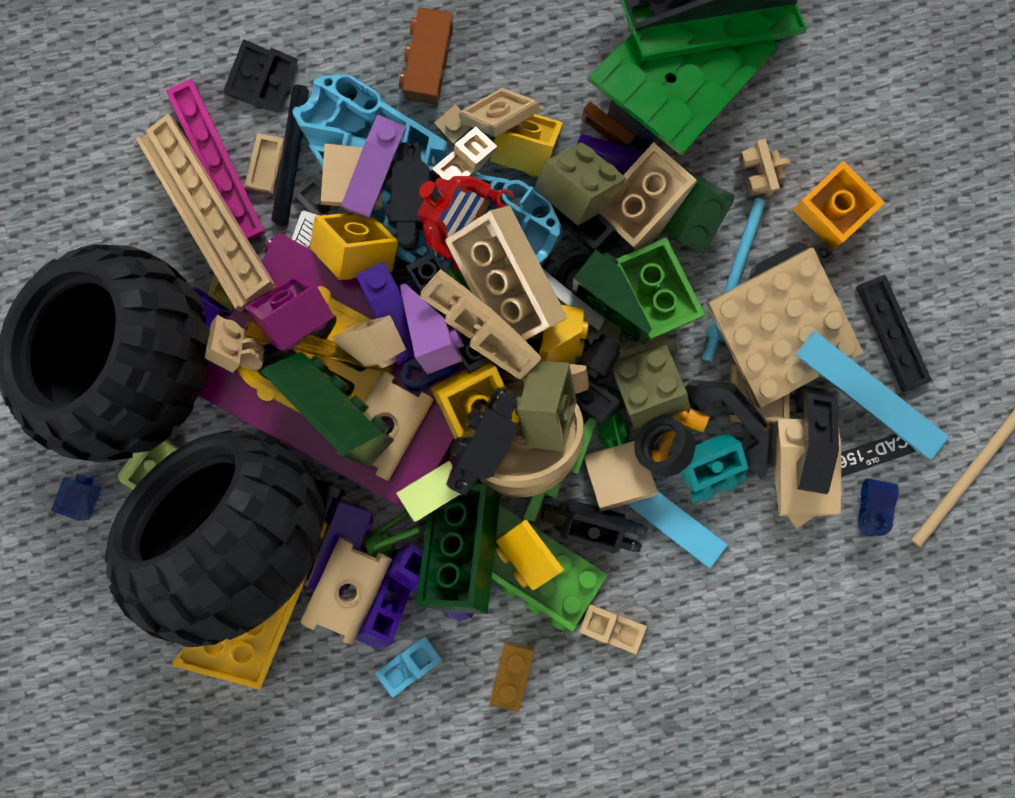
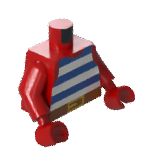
(452, 206)

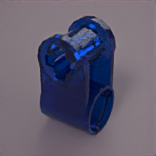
(426, 379)
(877, 502)

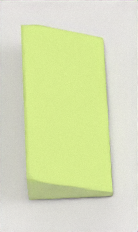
(143, 463)
(427, 492)

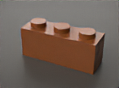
(426, 56)

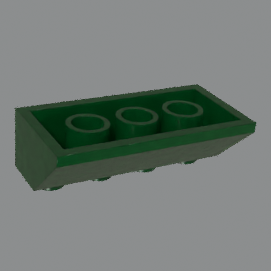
(330, 407)
(460, 553)

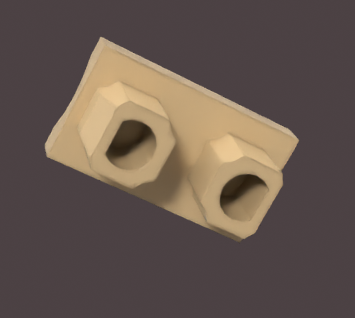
(768, 166)

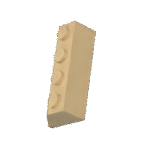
(506, 272)

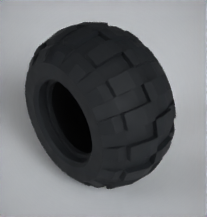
(59, 346)
(215, 538)

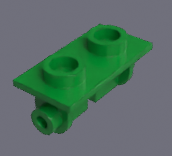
(616, 427)

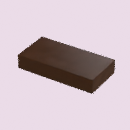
(606, 126)

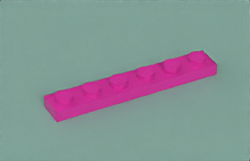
(214, 155)

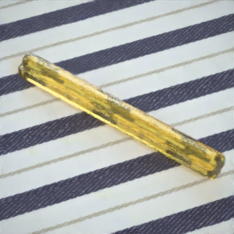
(315, 346)

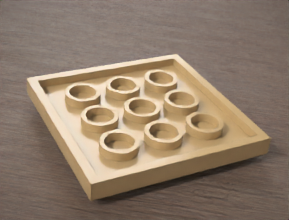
(772, 318)

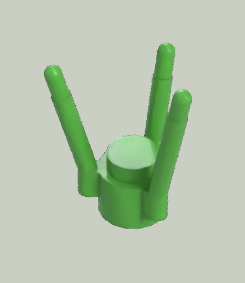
(383, 542)

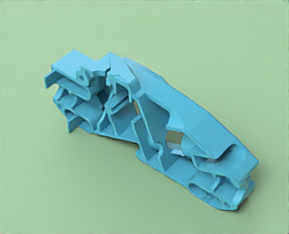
(341, 121)

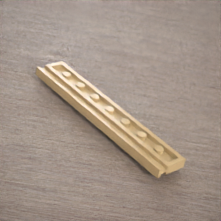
(205, 213)

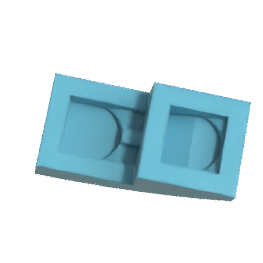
(408, 667)

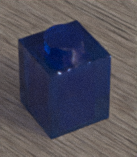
(76, 497)

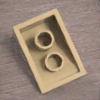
(649, 197)
(786, 450)

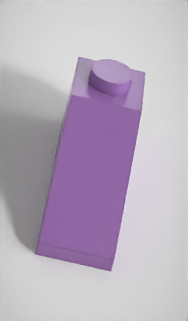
(373, 166)
(432, 338)

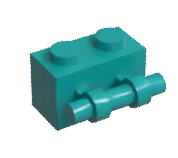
(715, 467)

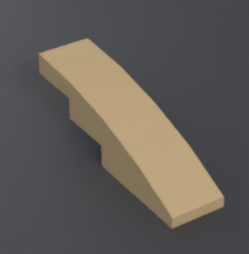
(484, 327)

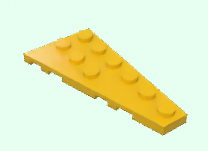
(246, 657)

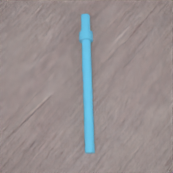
(713, 333)

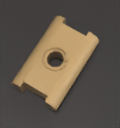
(405, 411)
(348, 613)

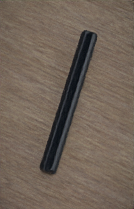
(289, 159)

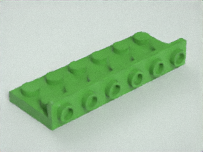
(561, 597)

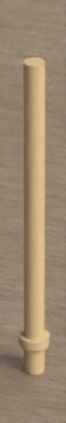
(965, 480)

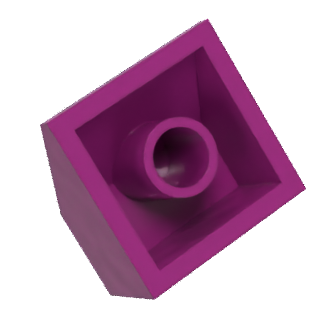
(290, 312)

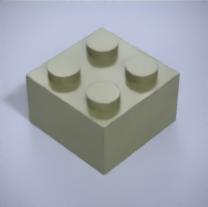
(579, 183)
(650, 386)
(547, 405)

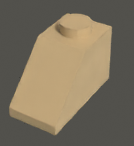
(372, 342)

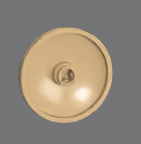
(533, 466)

